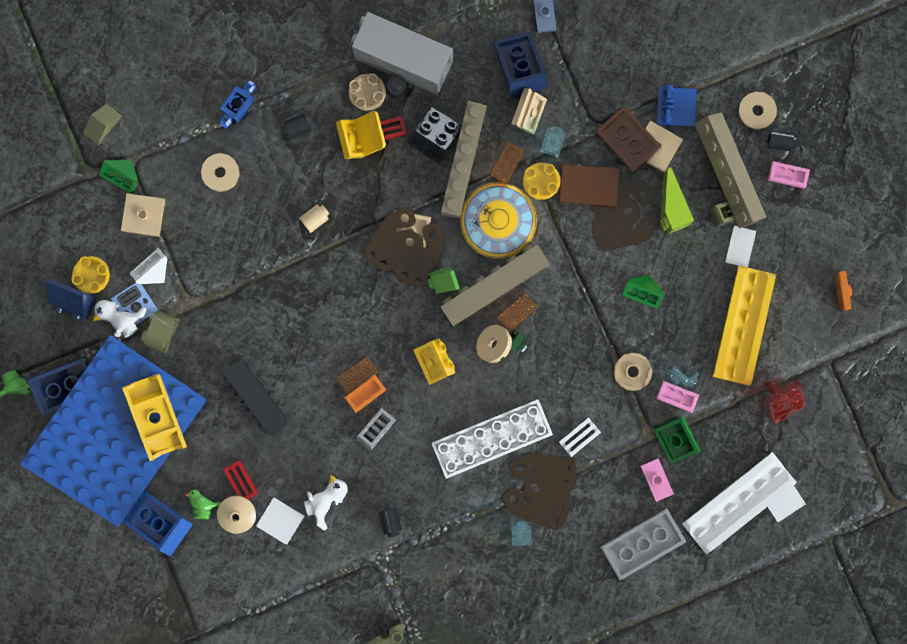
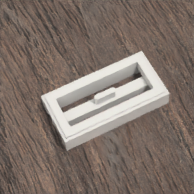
(592, 427)

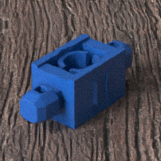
(248, 88)

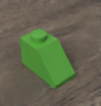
(443, 280)

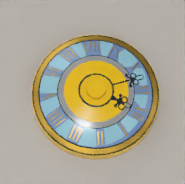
(498, 220)

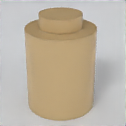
(314, 217)

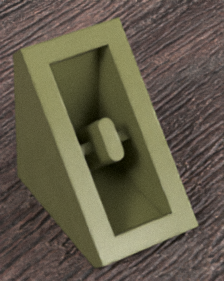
(101, 123)
(722, 214)

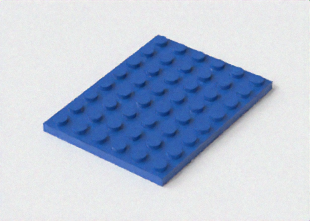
(93, 440)

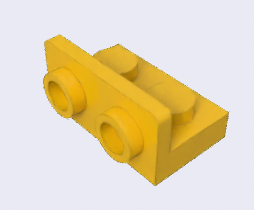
(434, 361)

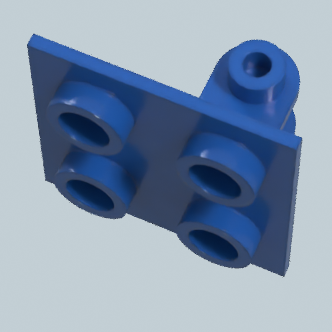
(676, 106)

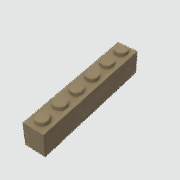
(463, 160)
(730, 170)
(495, 285)

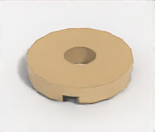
(768, 108)
(220, 161)
(485, 341)
(621, 371)

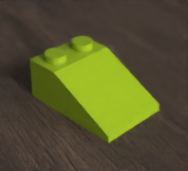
(674, 209)

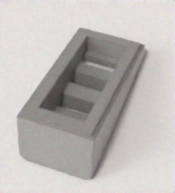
(366, 443)

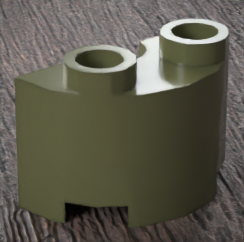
(160, 331)
(395, 636)

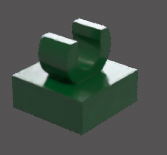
(517, 343)

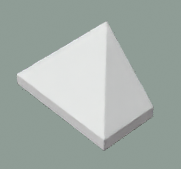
(151, 269)

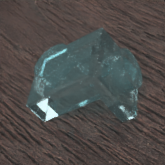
(679, 378)

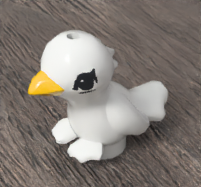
(122, 321)
(320, 502)

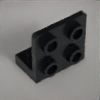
(434, 134)

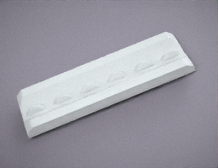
(492, 438)
(739, 503)

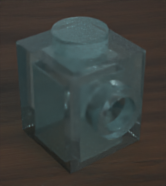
(553, 141)
(520, 534)

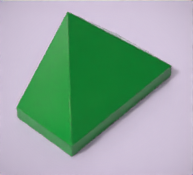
(120, 174)
(644, 290)

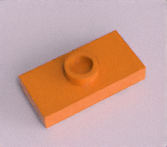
(843, 290)
(365, 393)

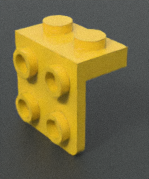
(361, 135)

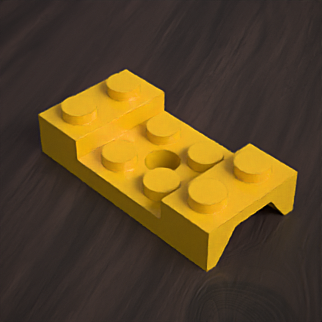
(149, 397)

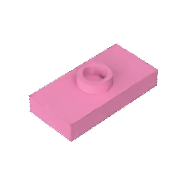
(788, 174)
(677, 396)
(656, 480)

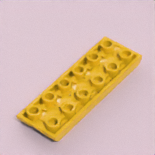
(744, 325)

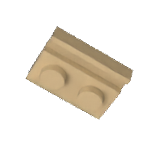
(529, 111)

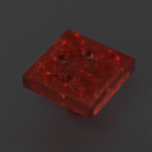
(784, 400)

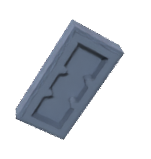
(544, 15)

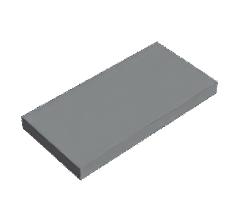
(643, 544)

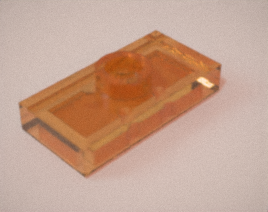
(507, 162)
(517, 312)
(357, 375)

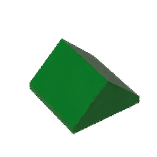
(677, 440)

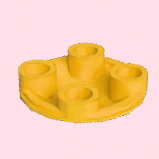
(541, 181)
(90, 274)

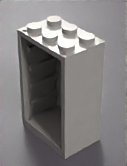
(402, 53)

